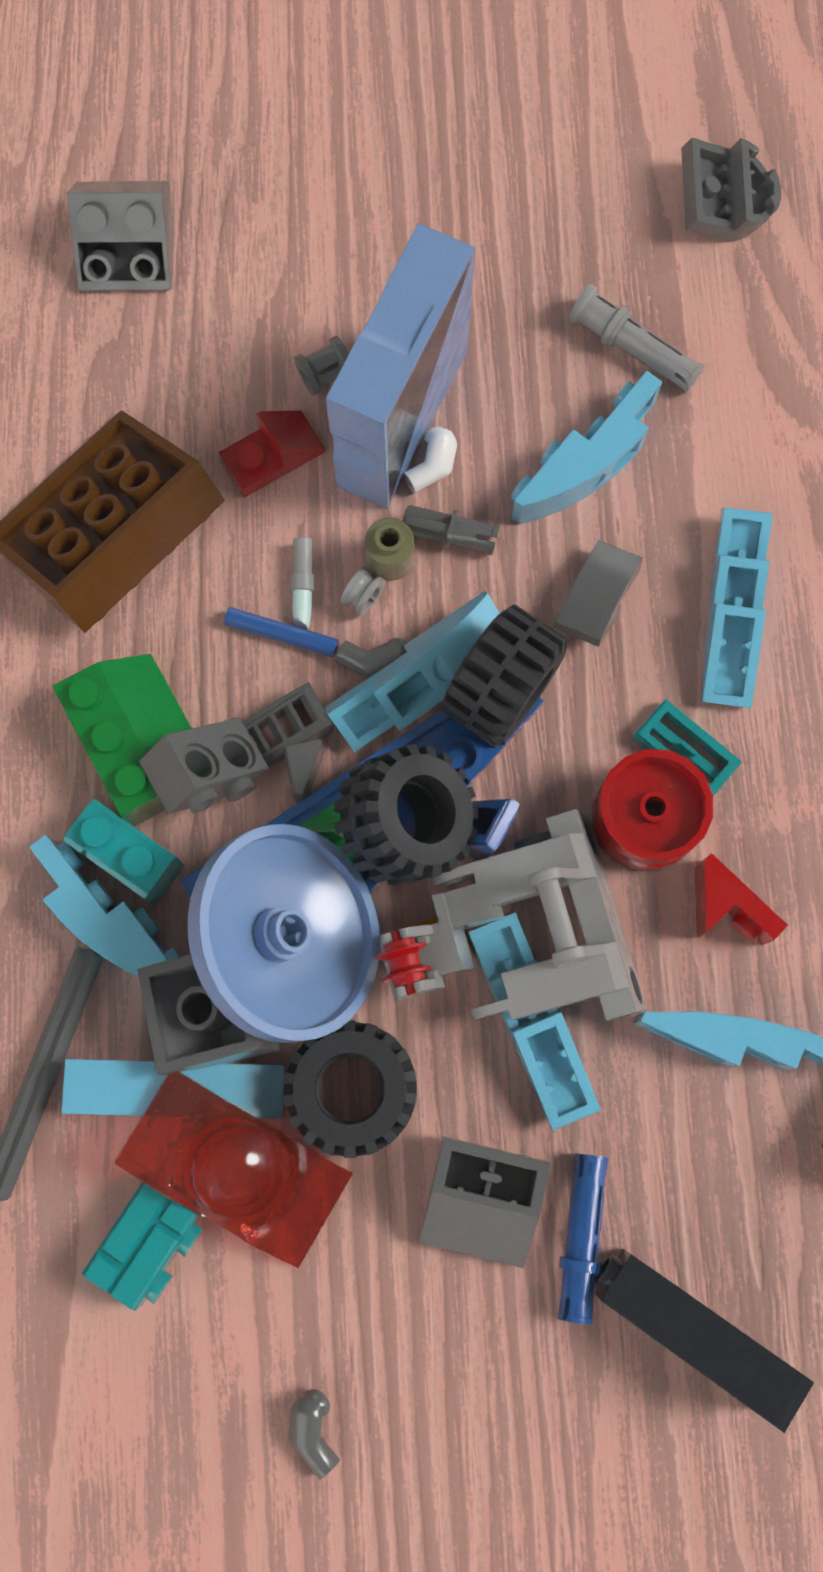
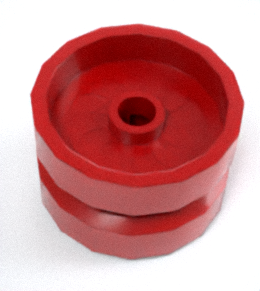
(646, 782)

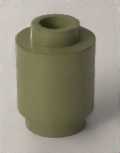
(389, 549)

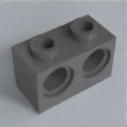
(203, 766)

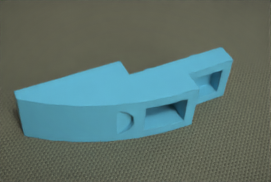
(586, 463)
(415, 679)
(117, 935)

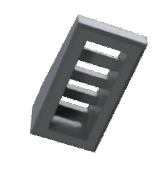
(287, 707)

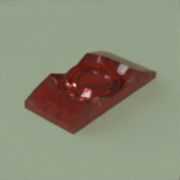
(233, 1168)

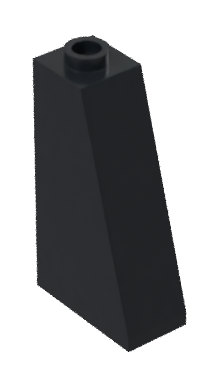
(703, 1339)

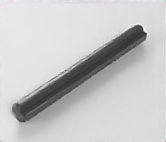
(45, 1066)

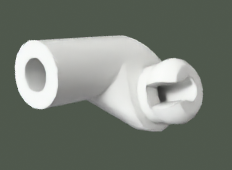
(438, 460)

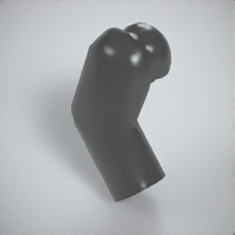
(306, 1432)

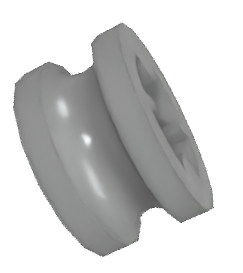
(363, 591)

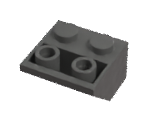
(122, 234)
(484, 1201)

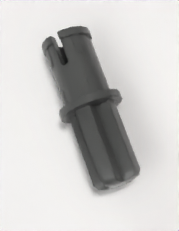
(450, 529)

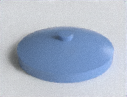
(283, 934)

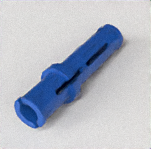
(582, 1244)

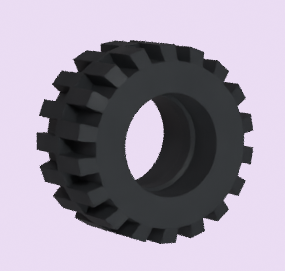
(504, 675)
(440, 810)
(342, 1136)

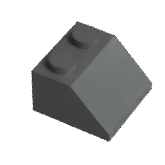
(186, 1024)

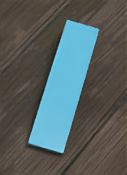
(736, 608)
(729, 1037)
(539, 1039)
(129, 1086)

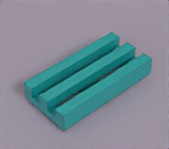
(697, 734)

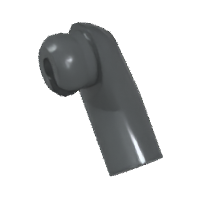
(369, 662)

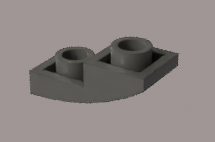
(598, 593)

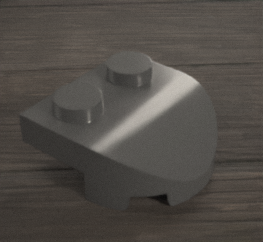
(727, 189)

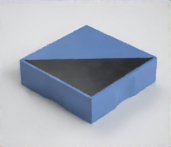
(401, 365)

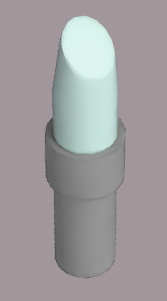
(302, 582)

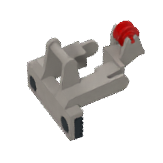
(602, 969)

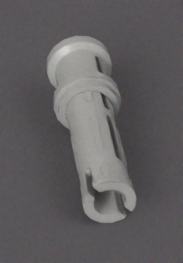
(618, 328)

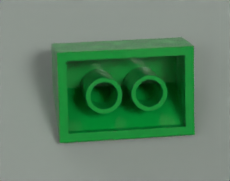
(119, 717)

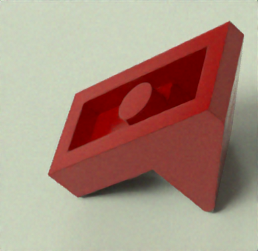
(277, 448)
(722, 892)

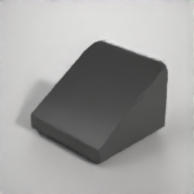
(302, 766)

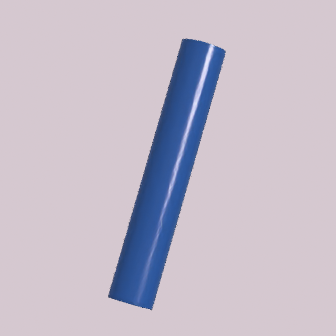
(281, 632)

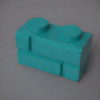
(124, 852)
(141, 1247)

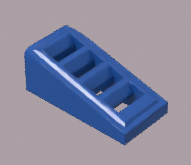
(492, 825)

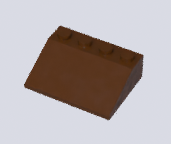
(106, 518)

